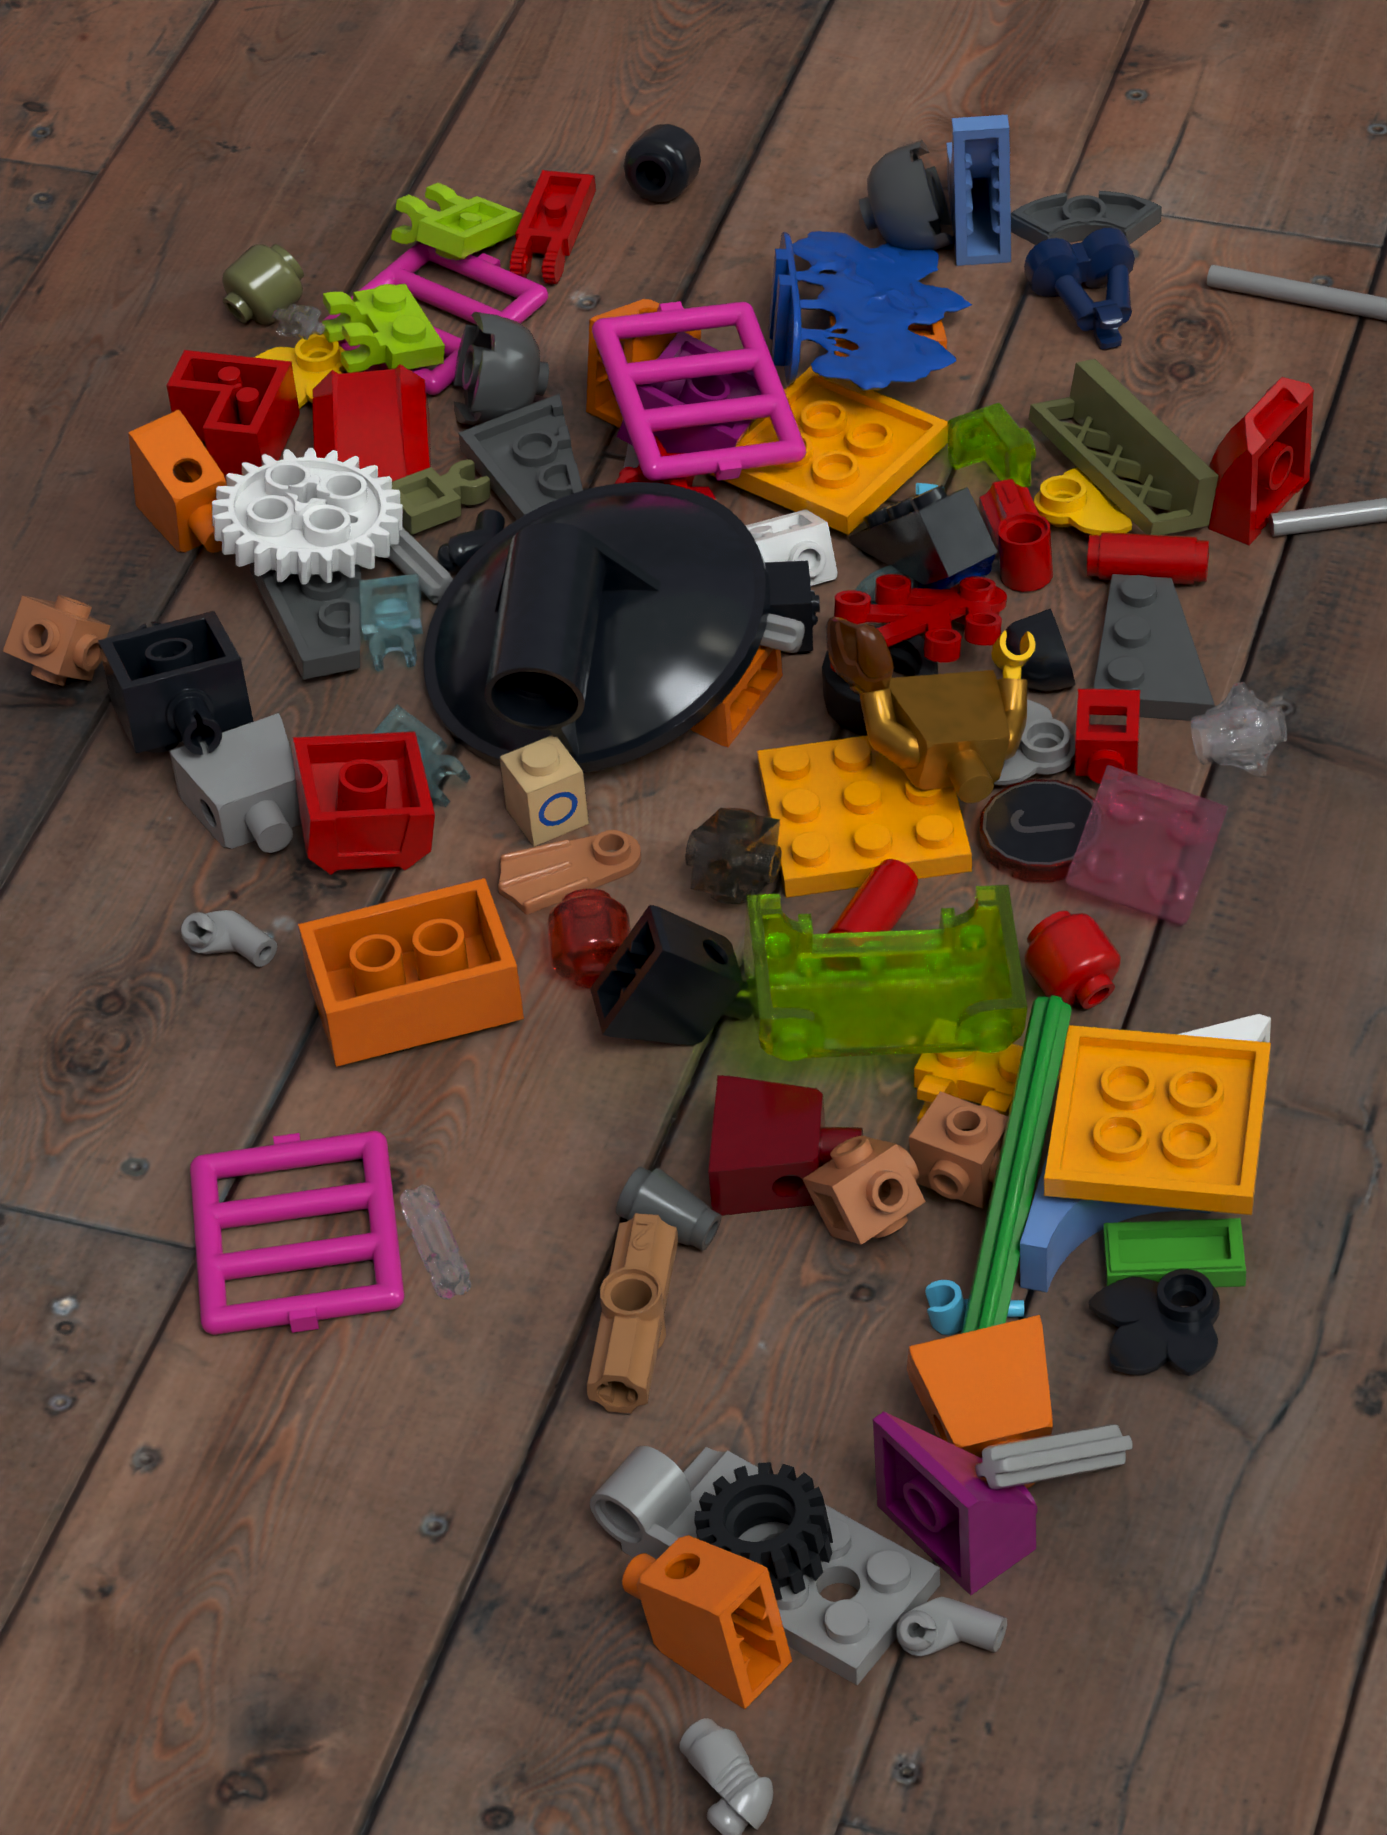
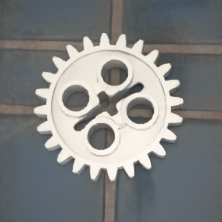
(307, 516)

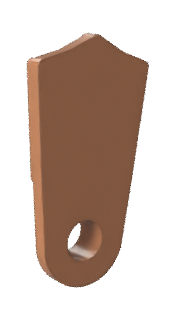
(548, 872)

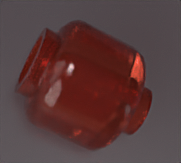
(585, 934)

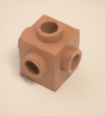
(56, 638)
(958, 1148)
(865, 1189)

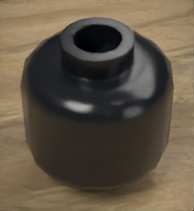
(662, 163)

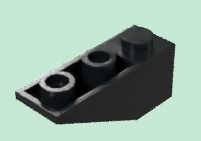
(927, 535)

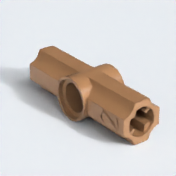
(632, 1313)

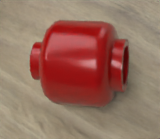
(1072, 959)

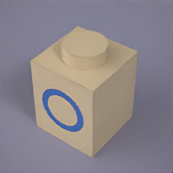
(544, 790)

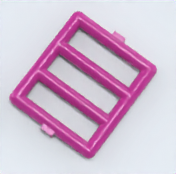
(484, 269)
(642, 422)
(302, 1310)

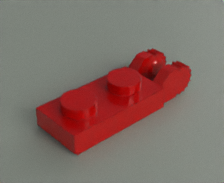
(552, 222)

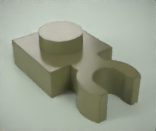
(436, 498)

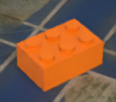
(411, 971)

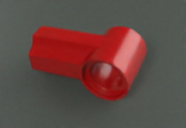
(1018, 535)

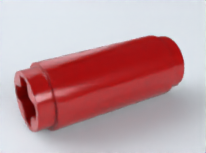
(1149, 555)
(879, 899)

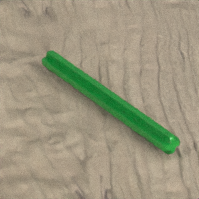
(1018, 1164)

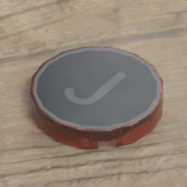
(1035, 828)

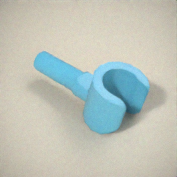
(949, 1307)

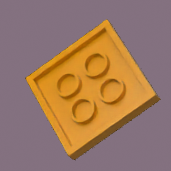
(855, 450)
(850, 811)
(1158, 1120)

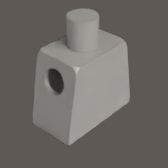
(243, 786)

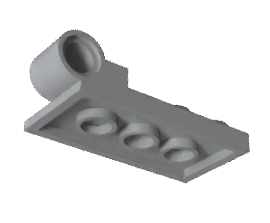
(655, 1503)

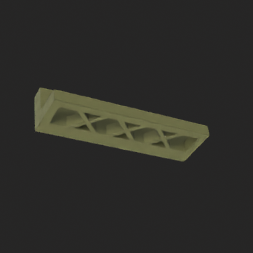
(1139, 450)

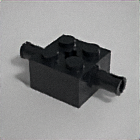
(176, 684)

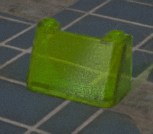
(885, 988)

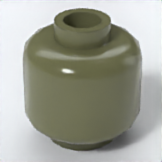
(261, 283)

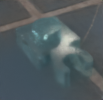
(391, 616)
(430, 746)

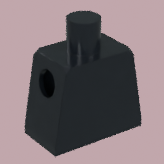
(669, 982)

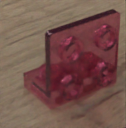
(1146, 845)

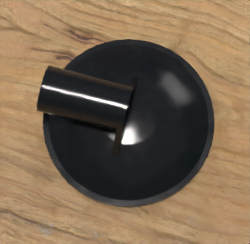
(598, 625)

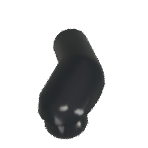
(465, 545)

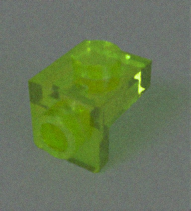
(992, 437)

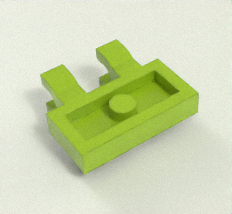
(459, 227)
(386, 327)

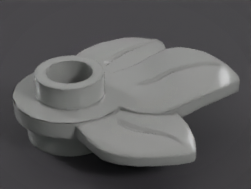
(1043, 749)

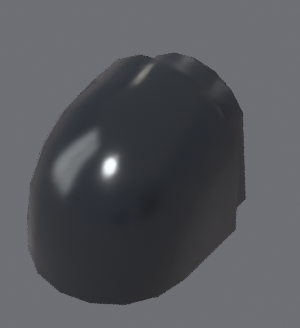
(1049, 665)

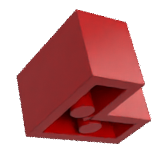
(236, 405)

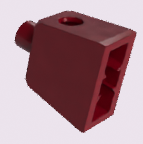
(766, 1144)

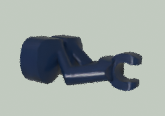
(1099, 261)

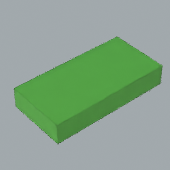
(1160, 1247)

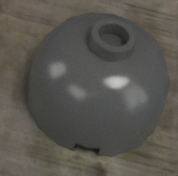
(906, 200)
(497, 369)

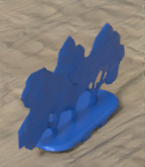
(871, 298)

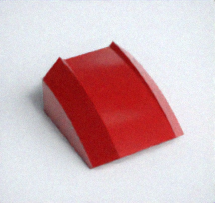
(374, 417)
(1263, 461)
(363, 800)

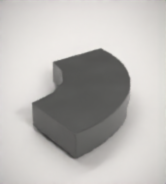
(1083, 214)

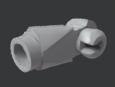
(726, 1767)

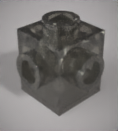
(734, 854)

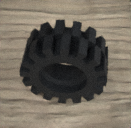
(763, 1500)

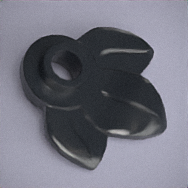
(1156, 1326)

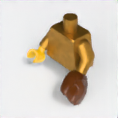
(937, 725)

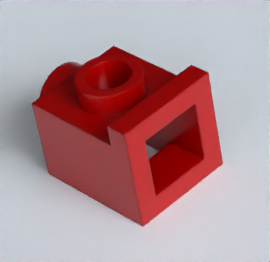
(1106, 744)

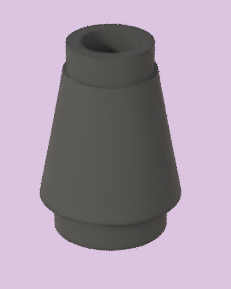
(663, 1196)

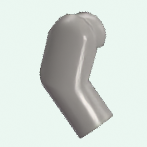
(225, 933)
(948, 1622)

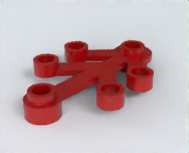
(918, 610)

